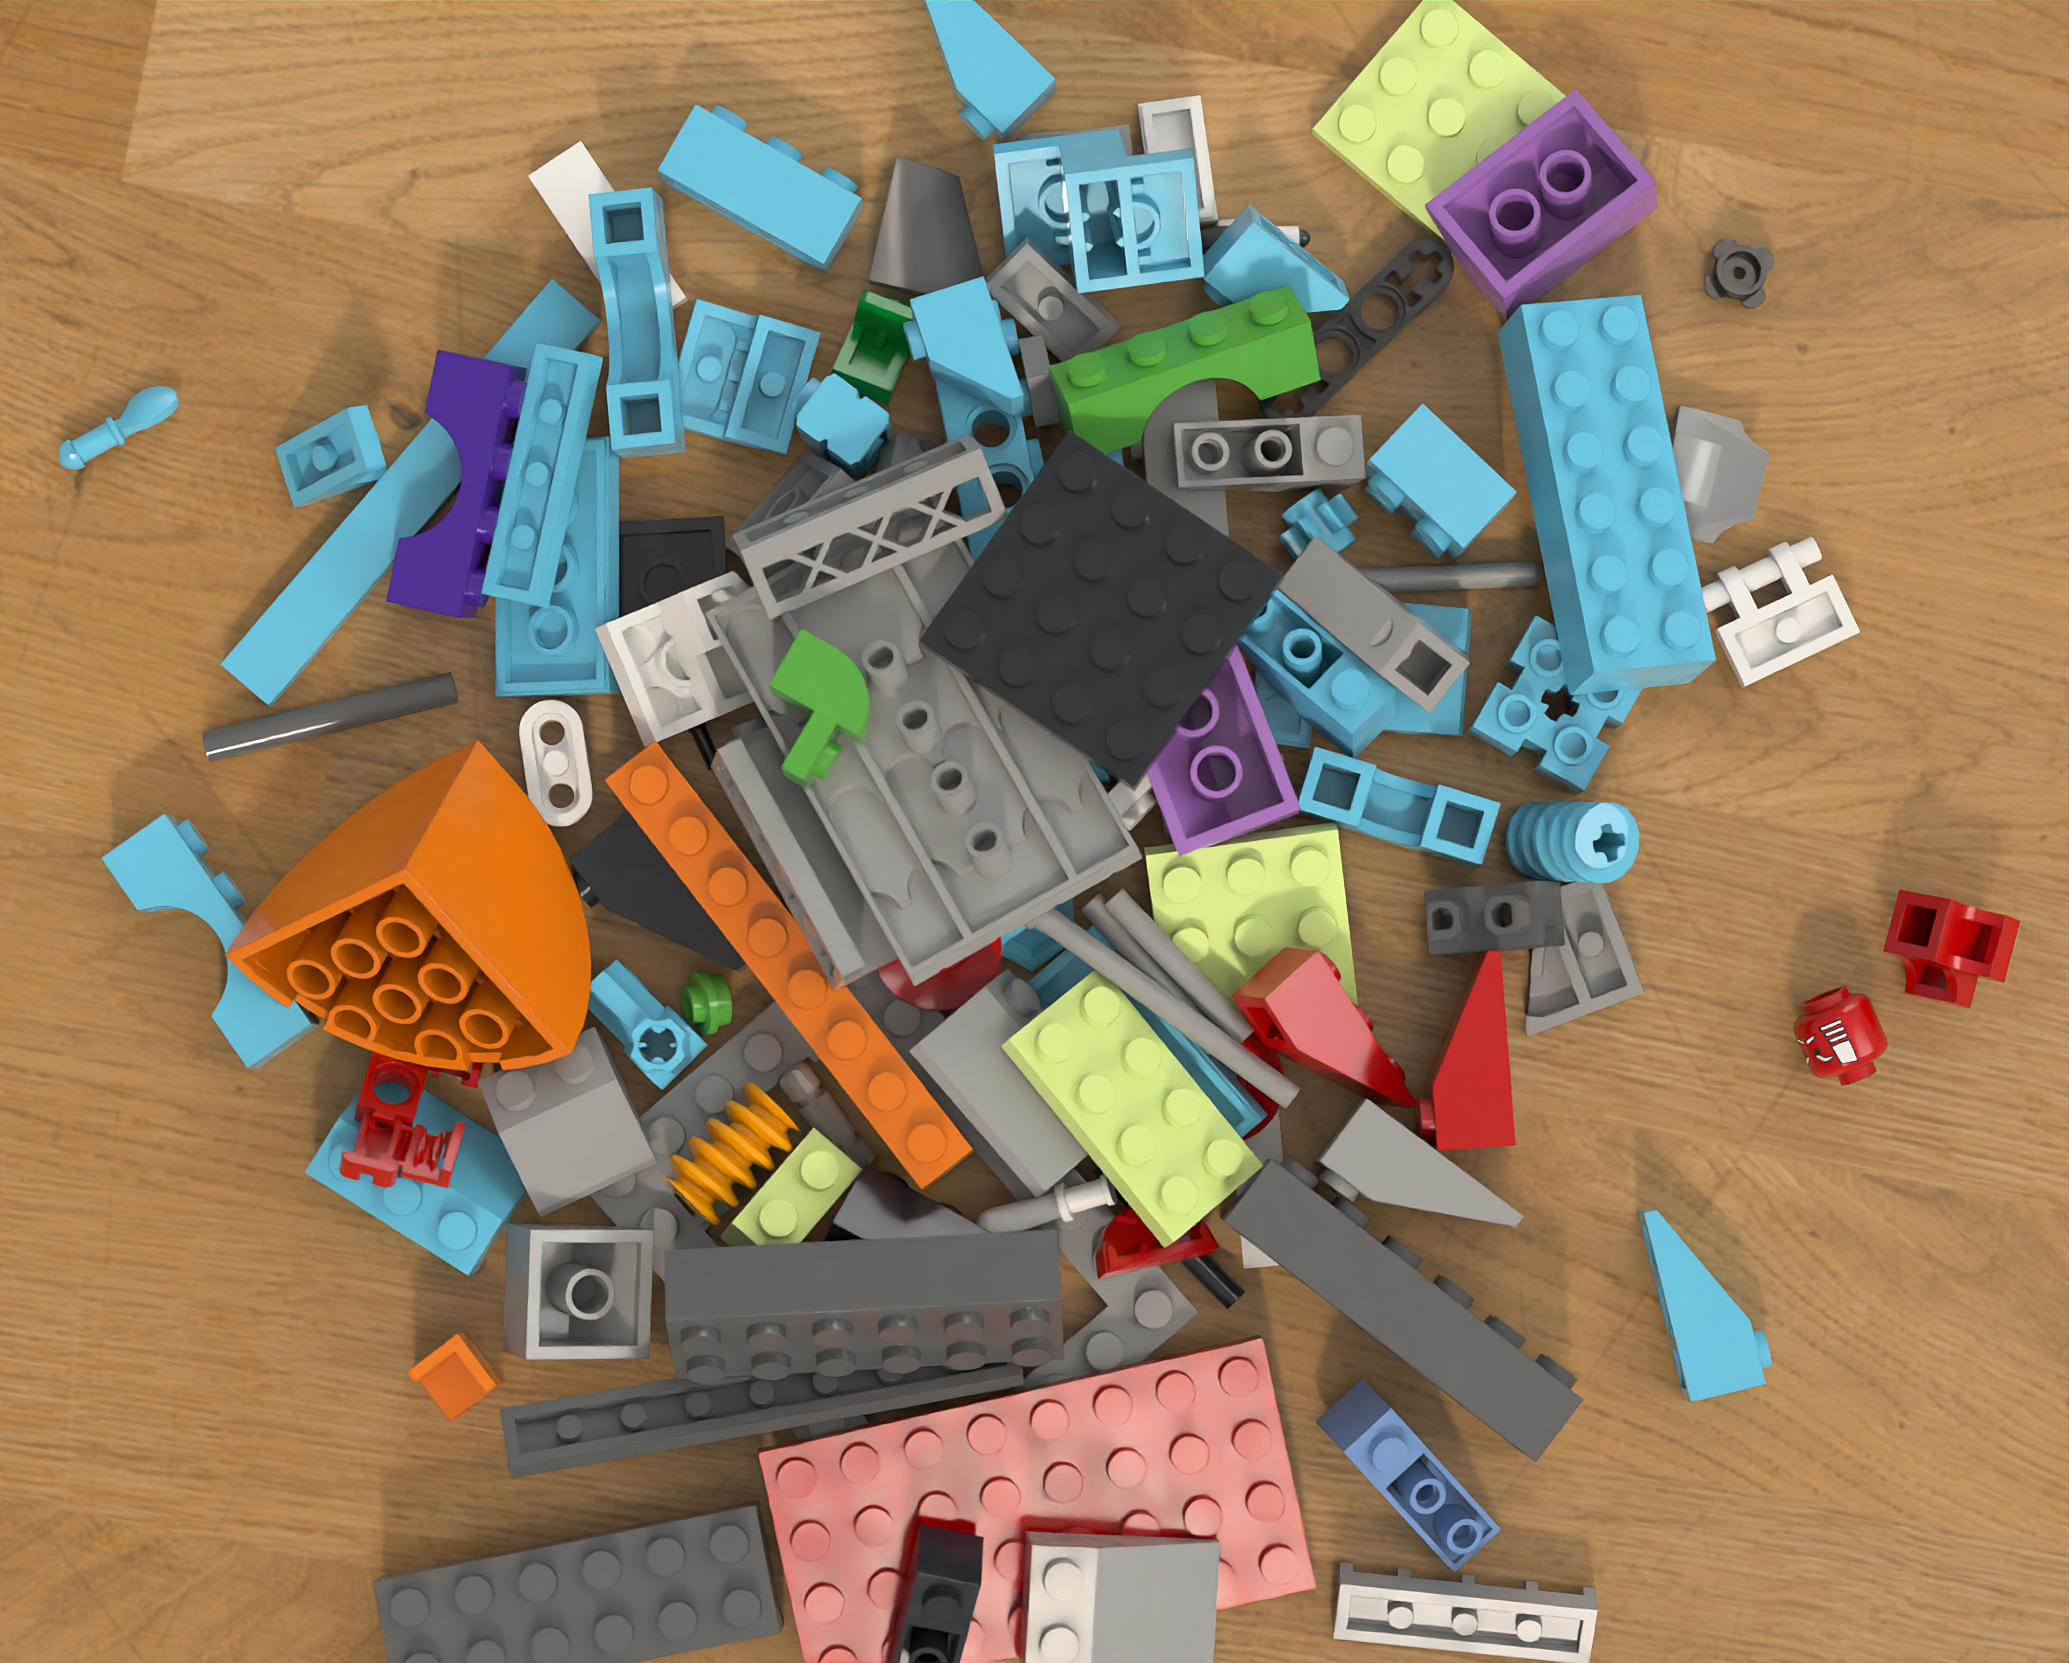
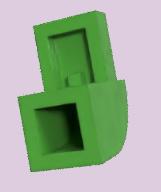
(834, 695)

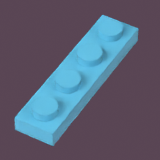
(542, 475)

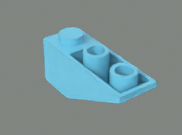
(1319, 676)

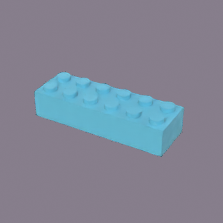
(1605, 495)

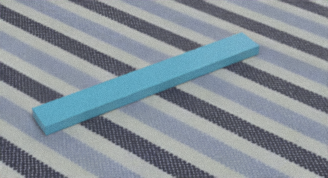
(394, 508)

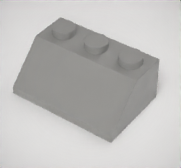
(992, 1091)

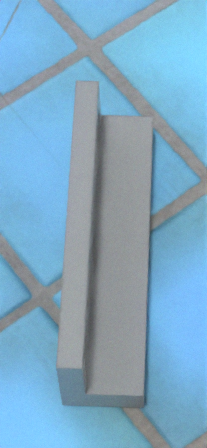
(863, 503)

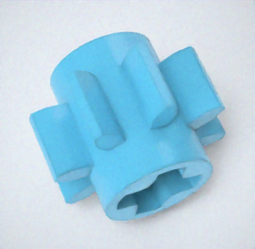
(1321, 518)

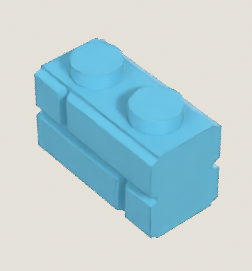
(841, 424)

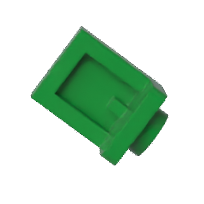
(875, 347)

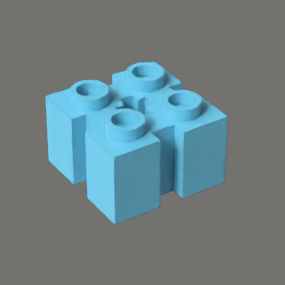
(1517, 716)

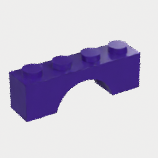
(479, 410)

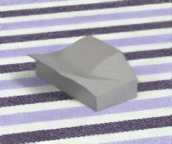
(1716, 471)

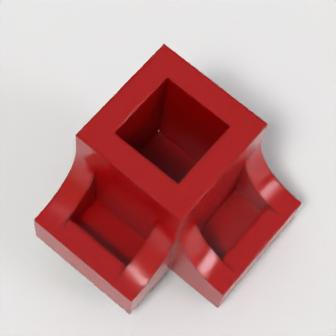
(1948, 946)

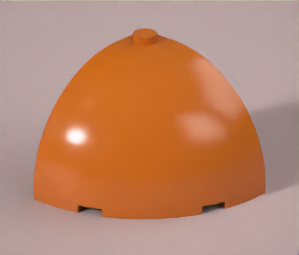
(432, 925)

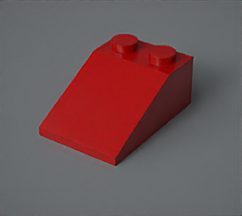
(1470, 1079)

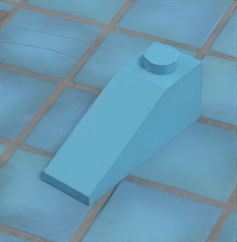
(987, 69)
(1705, 1328)

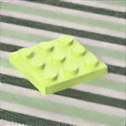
(1433, 107)
(1251, 899)

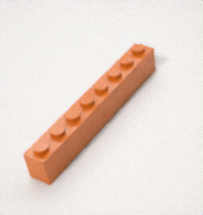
(786, 966)

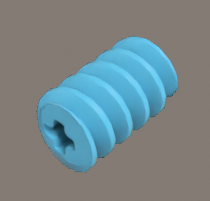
(1572, 841)

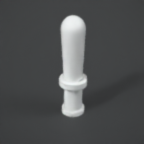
(1061, 1203)

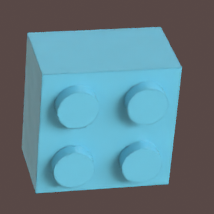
(1436, 485)

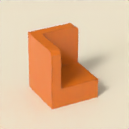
(456, 1375)

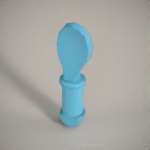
(141, 413)

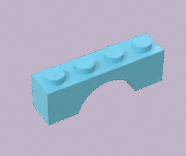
(640, 323)
(166, 871)

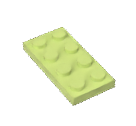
(1132, 1107)

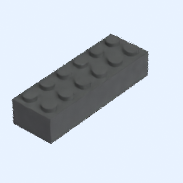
(864, 1305)
(1401, 1308)
(591, 1596)

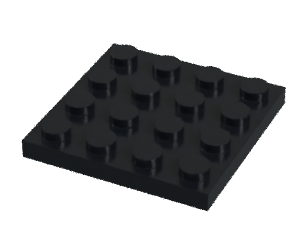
(1101, 610)

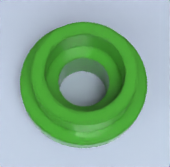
(706, 1002)

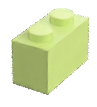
(794, 1195)

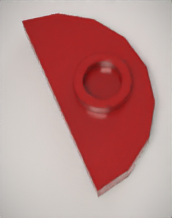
(1131, 1246)

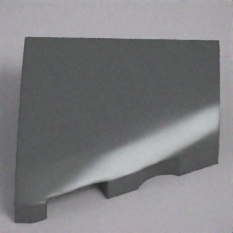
(924, 232)

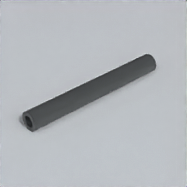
(330, 717)

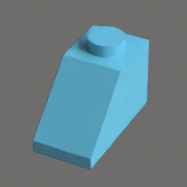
(1260, 258)
(965, 344)

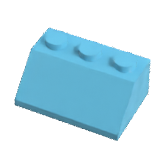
(452, 1221)

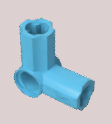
(652, 1034)

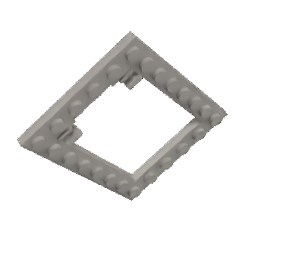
(1141, 1304)

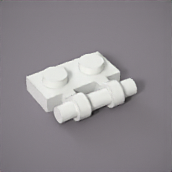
(1787, 629)

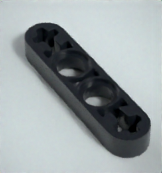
(1360, 338)

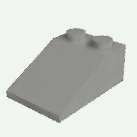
(1393, 1166)
(1118, 1599)

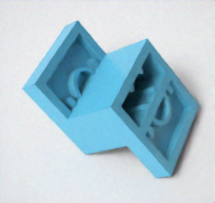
(1101, 210)

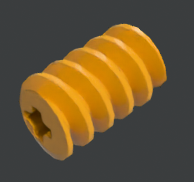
(730, 1153)

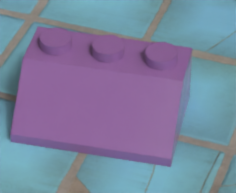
(1543, 205)
(1222, 767)

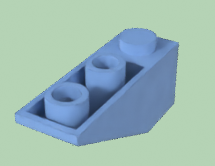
(1408, 1475)

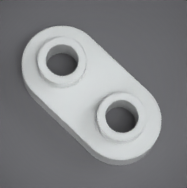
(556, 764)

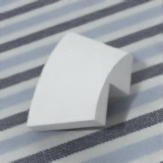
(674, 662)

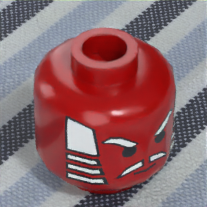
(1840, 1035)

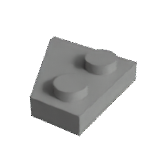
(1590, 968)

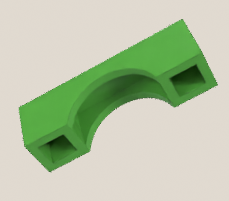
(1116, 389)

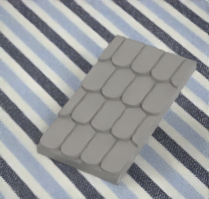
(956, 802)

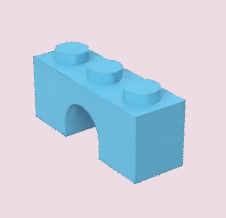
(1397, 809)

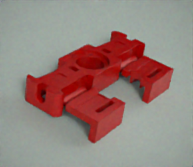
(401, 1145)

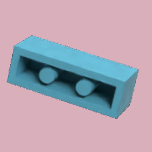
(762, 186)

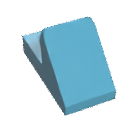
(332, 457)

